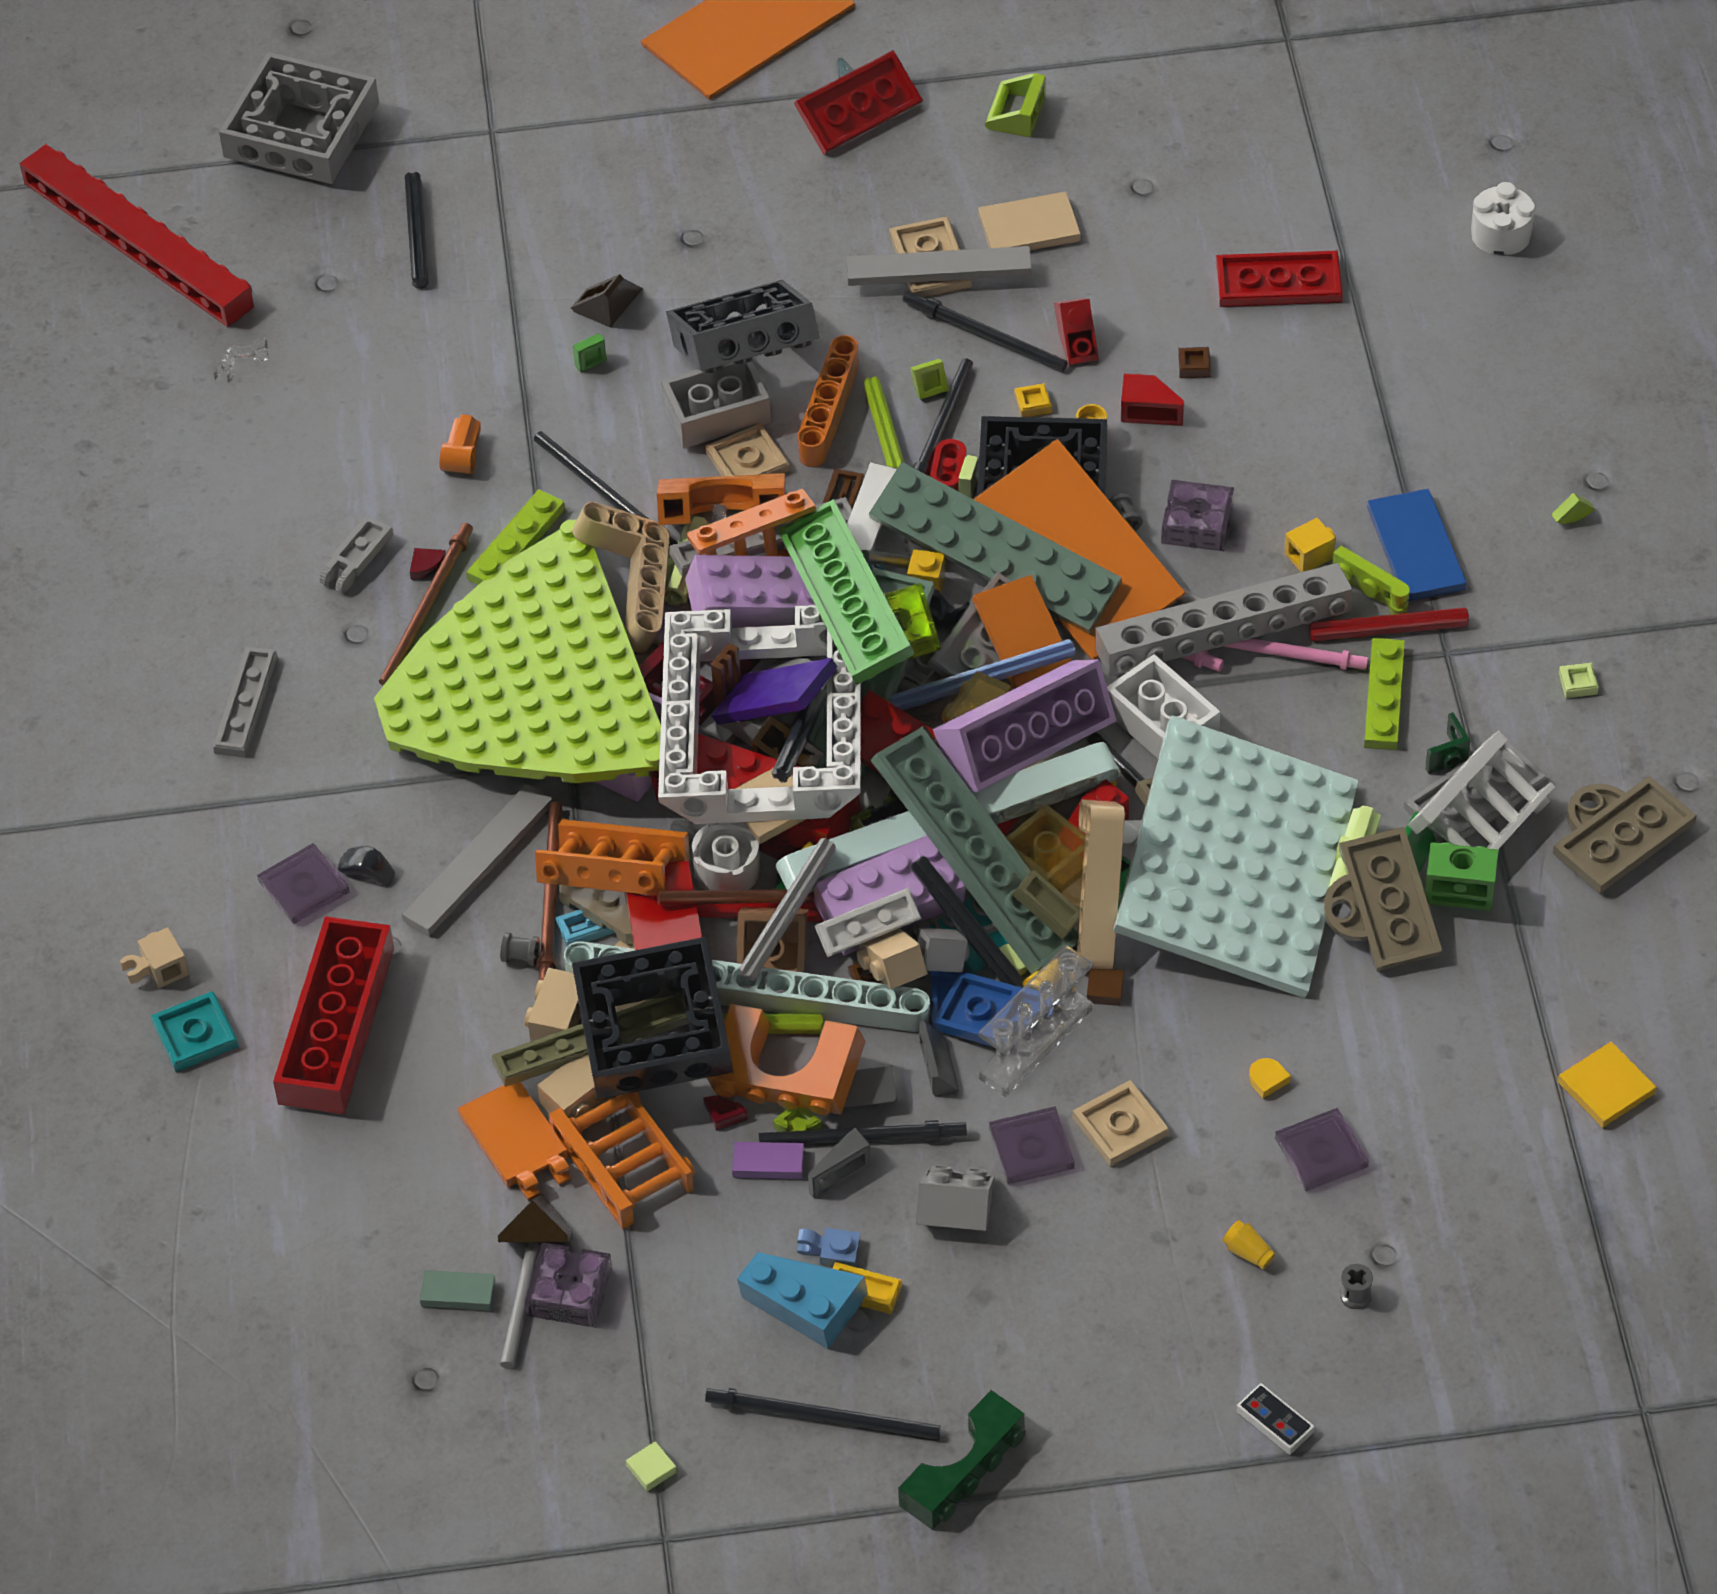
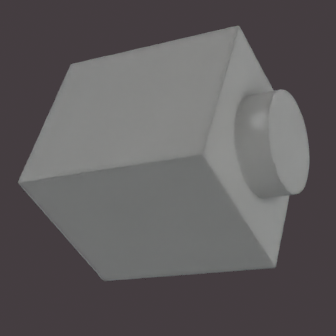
(943, 949)

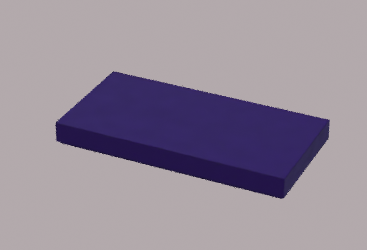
(774, 691)

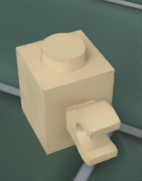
(159, 958)

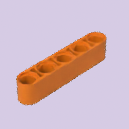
(828, 401)

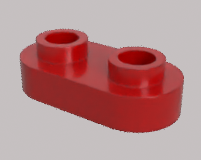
(944, 467)

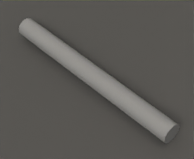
(519, 1310)

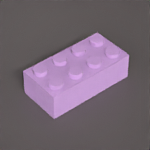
(754, 588)
(884, 877)

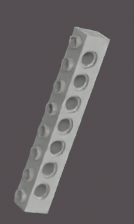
(1224, 618)

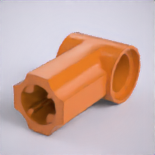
(460, 451)

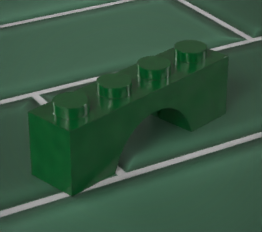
(935, 1490)

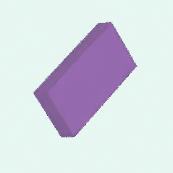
(768, 1160)

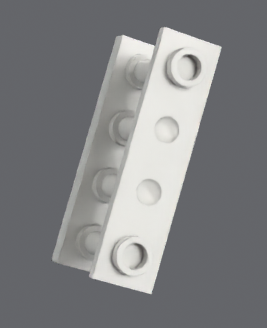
(1471, 775)

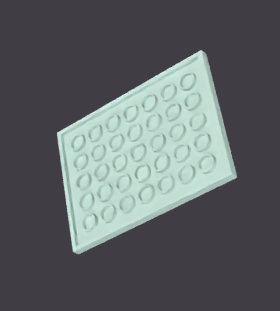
(1236, 856)

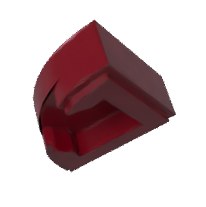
(425, 561)
(724, 1112)

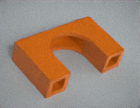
(685, 497)
(817, 1086)

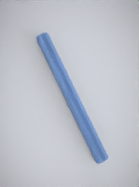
(997, 670)

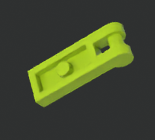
(1373, 580)

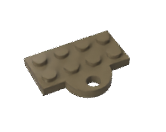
(1620, 830)
(1383, 900)

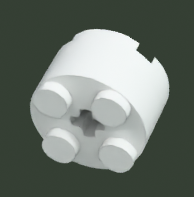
(1502, 219)
(726, 857)

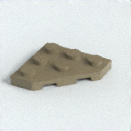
(600, 907)

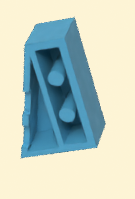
(803, 1295)

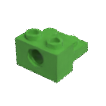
(1461, 876)

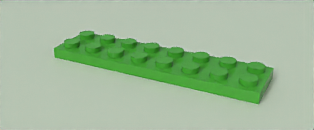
(845, 592)

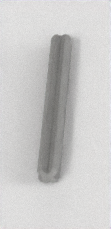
(787, 909)

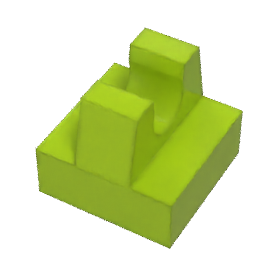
(929, 378)

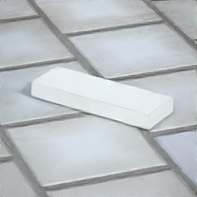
(868, 922)

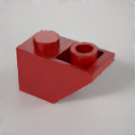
(1076, 330)

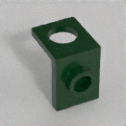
(1450, 753)

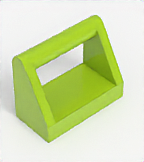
(1022, 121)

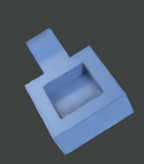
(833, 1247)

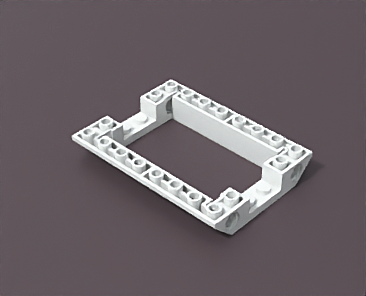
(706, 796)

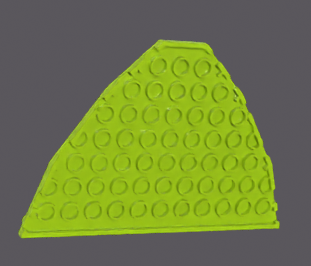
(528, 676)

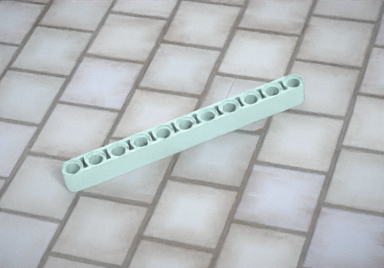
(1003, 801)
(798, 988)

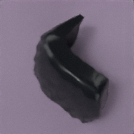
(943, 613)
(367, 862)

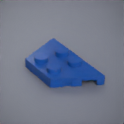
(966, 1002)

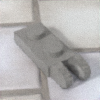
(356, 553)

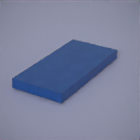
(1416, 544)

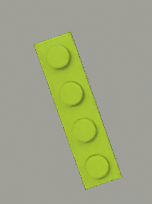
(518, 535)
(1384, 694)

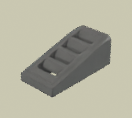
(842, 1162)

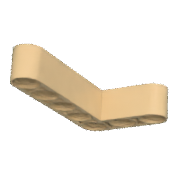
(648, 548)
(1100, 880)

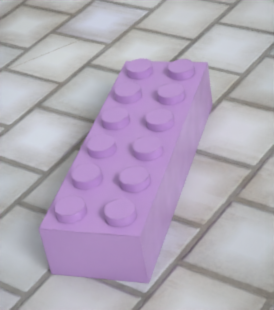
(1027, 724)

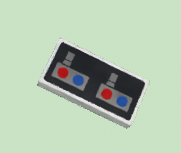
(1275, 1418)

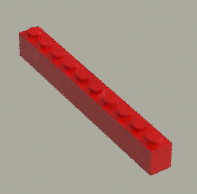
(137, 235)

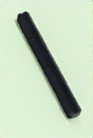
(416, 230)
(798, 738)
(965, 922)

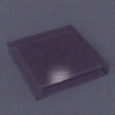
(303, 883)
(1031, 1145)
(1321, 1149)

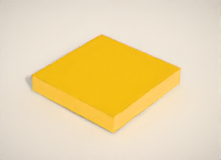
(1606, 1084)

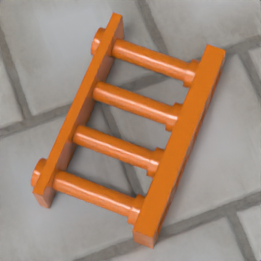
(752, 521)
(611, 857)
(604, 1178)

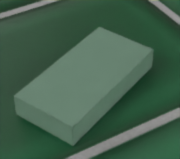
(457, 1290)

